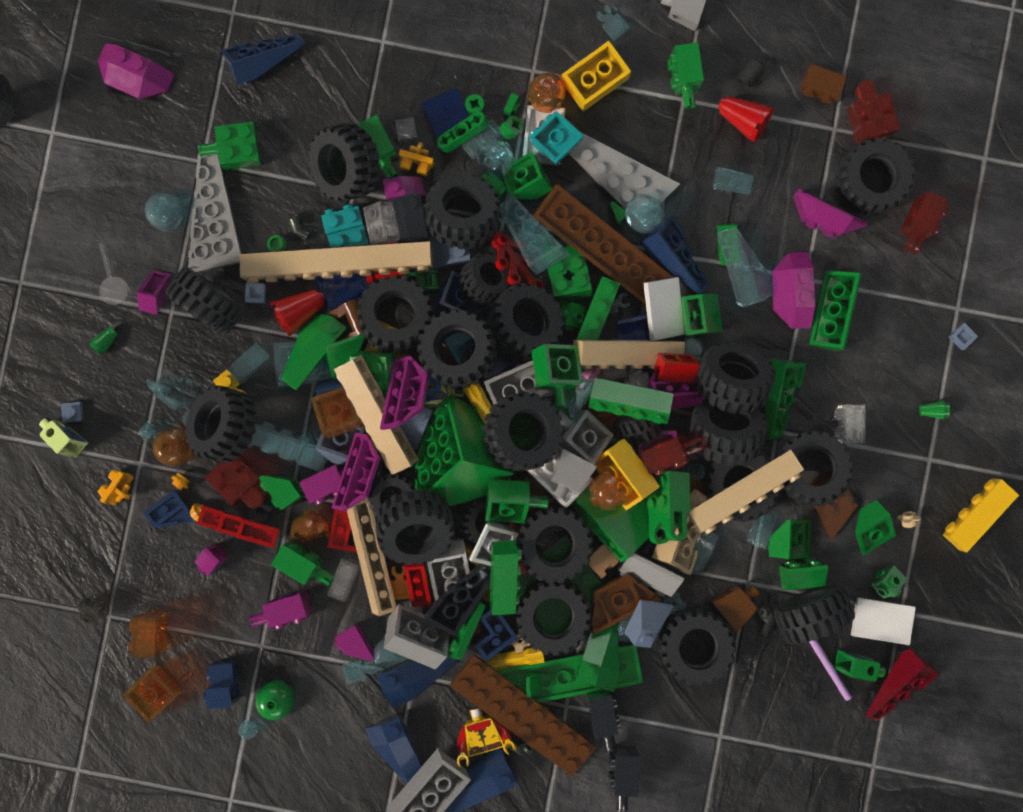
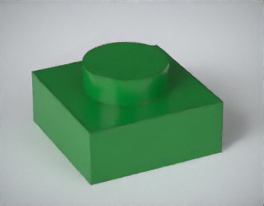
(512, 105)

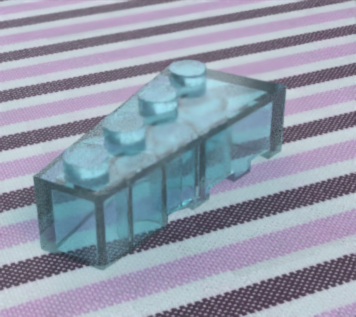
(534, 241)

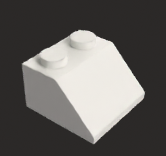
(492, 532)

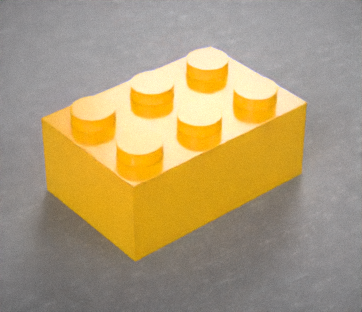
(596, 76)
(628, 472)

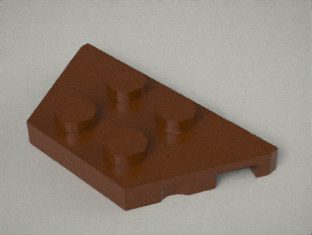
(835, 513)
(617, 601)

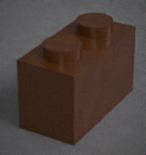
(822, 84)

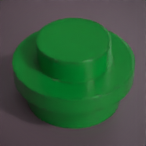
(276, 243)

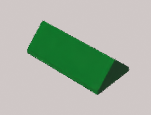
(835, 310)

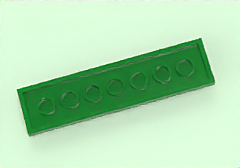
(560, 675)

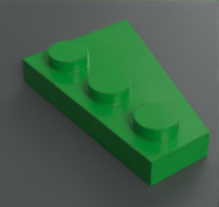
(459, 643)

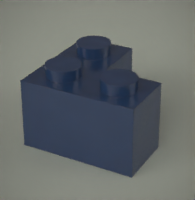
(495, 637)
(223, 685)

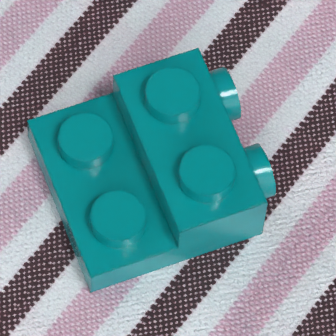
(555, 137)
(345, 227)

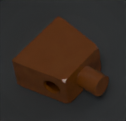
(736, 605)

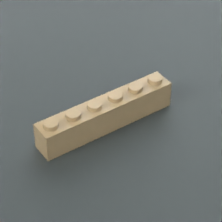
(624, 352)
(369, 406)
(745, 492)
(371, 559)

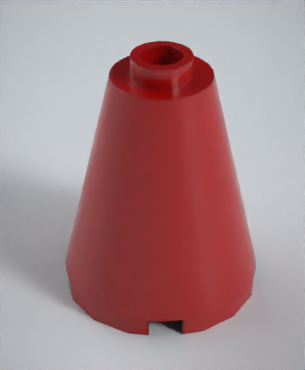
(746, 116)
(297, 309)

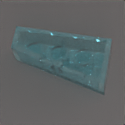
(288, 446)

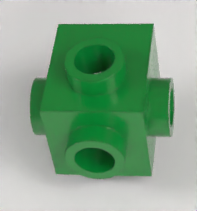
(573, 315)
(888, 582)

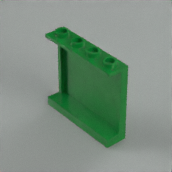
(618, 529)

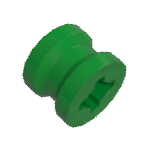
(472, 108)
(511, 127)

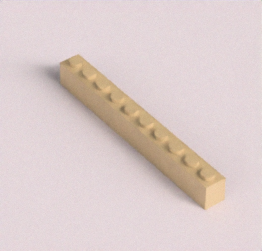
(337, 261)

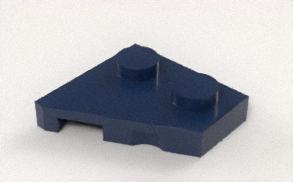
(169, 511)

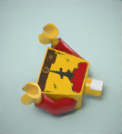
(482, 735)

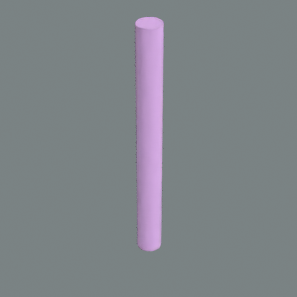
(831, 670)

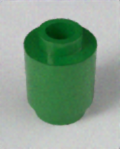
(495, 182)

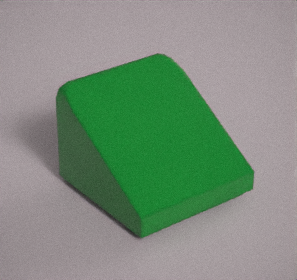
(617, 213)
(533, 684)

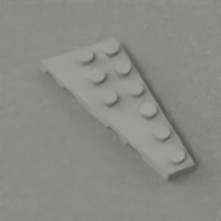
(619, 174)
(212, 225)

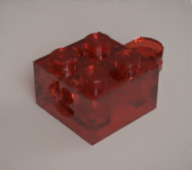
(872, 114)
(923, 220)
(669, 453)
(237, 482)

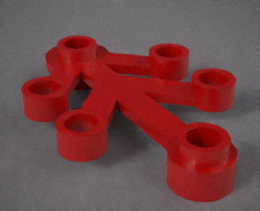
(504, 245)

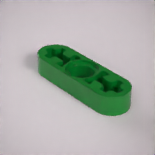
(470, 132)

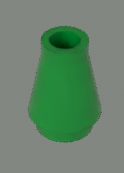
(103, 341)
(936, 410)

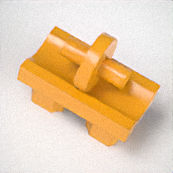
(408, 158)
(117, 489)

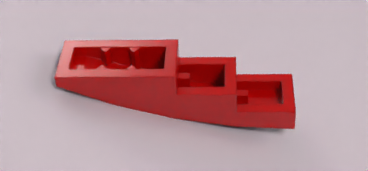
(238, 526)

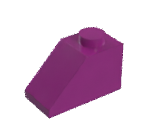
(402, 186)
(153, 292)
(211, 559)
(354, 643)

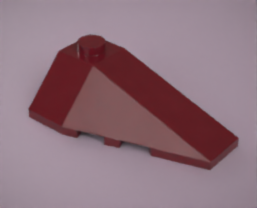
(905, 676)

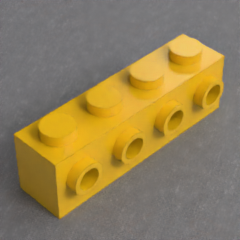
(980, 514)

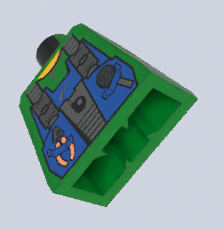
(858, 666)

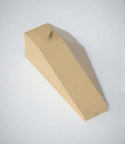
(682, 554)

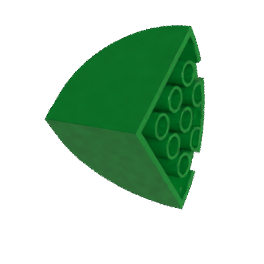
(454, 455)

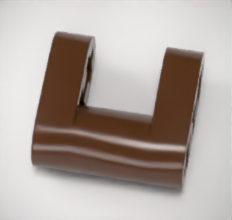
(348, 310)

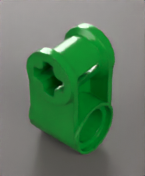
(423, 279)

